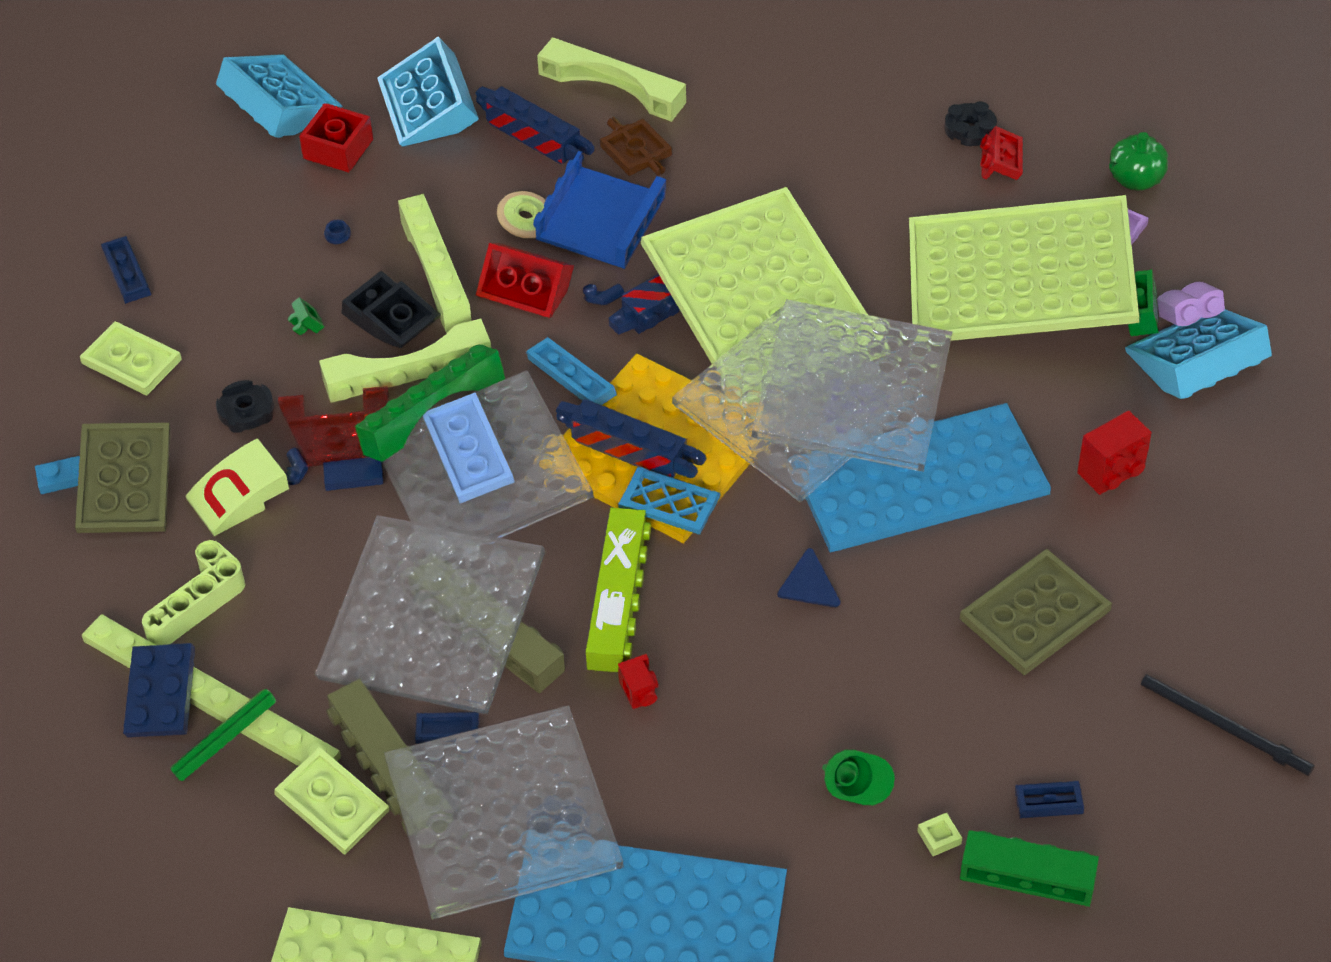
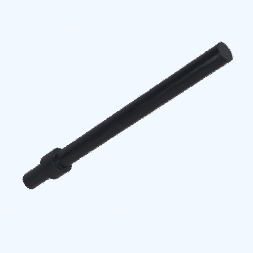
(1281, 754)

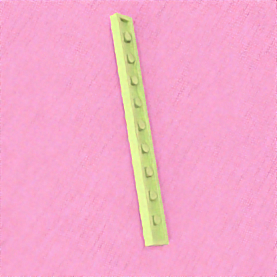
(214, 697)

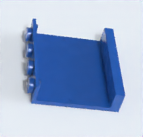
(598, 214)

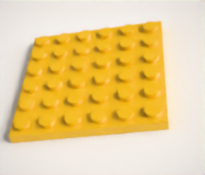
(646, 394)

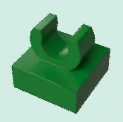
(305, 317)

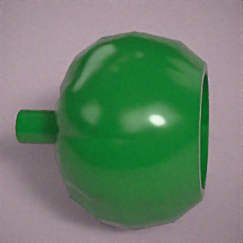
(1138, 162)

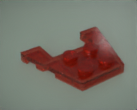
(331, 435)

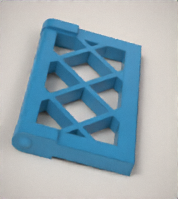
(675, 519)

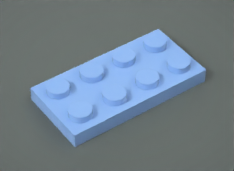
(468, 448)

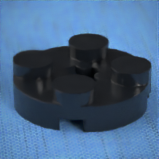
(961, 115)
(247, 418)

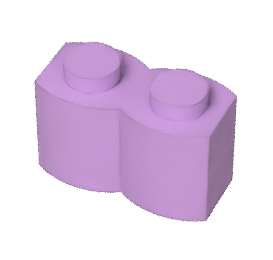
(1190, 303)

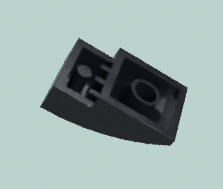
(388, 310)

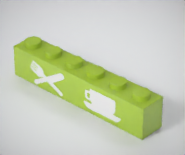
(617, 589)

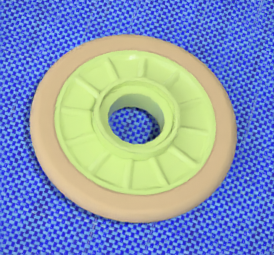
(509, 216)

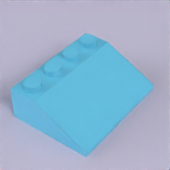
(273, 92)
(427, 95)
(1201, 353)

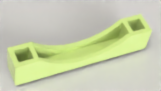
(569, 62)
(436, 262)
(349, 374)

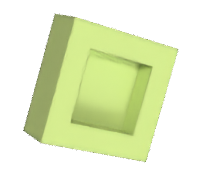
(939, 834)

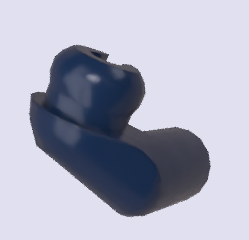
(602, 297)
(298, 467)

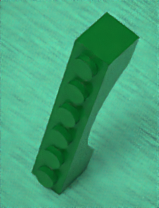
(389, 428)

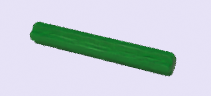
(223, 734)

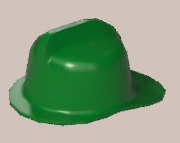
(859, 777)

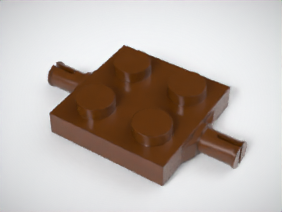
(635, 147)

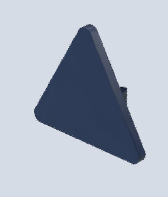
(809, 583)

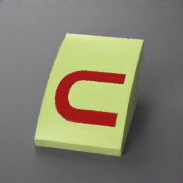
(237, 487)

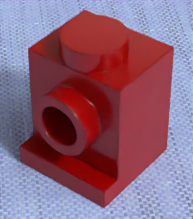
(638, 681)

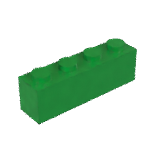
(1029, 867)

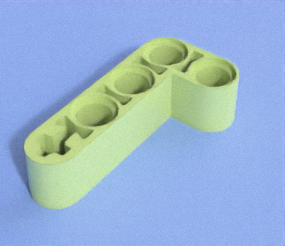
(216, 585)

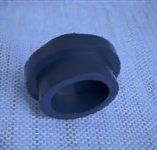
(337, 232)

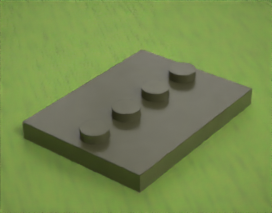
(123, 477)
(1035, 611)

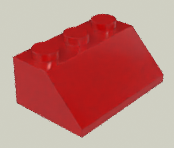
(523, 279)

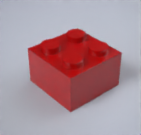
(336, 137)
(1114, 452)

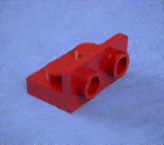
(1002, 153)

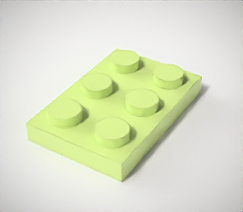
(130, 358)
(331, 800)

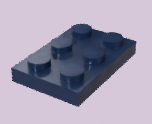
(159, 690)

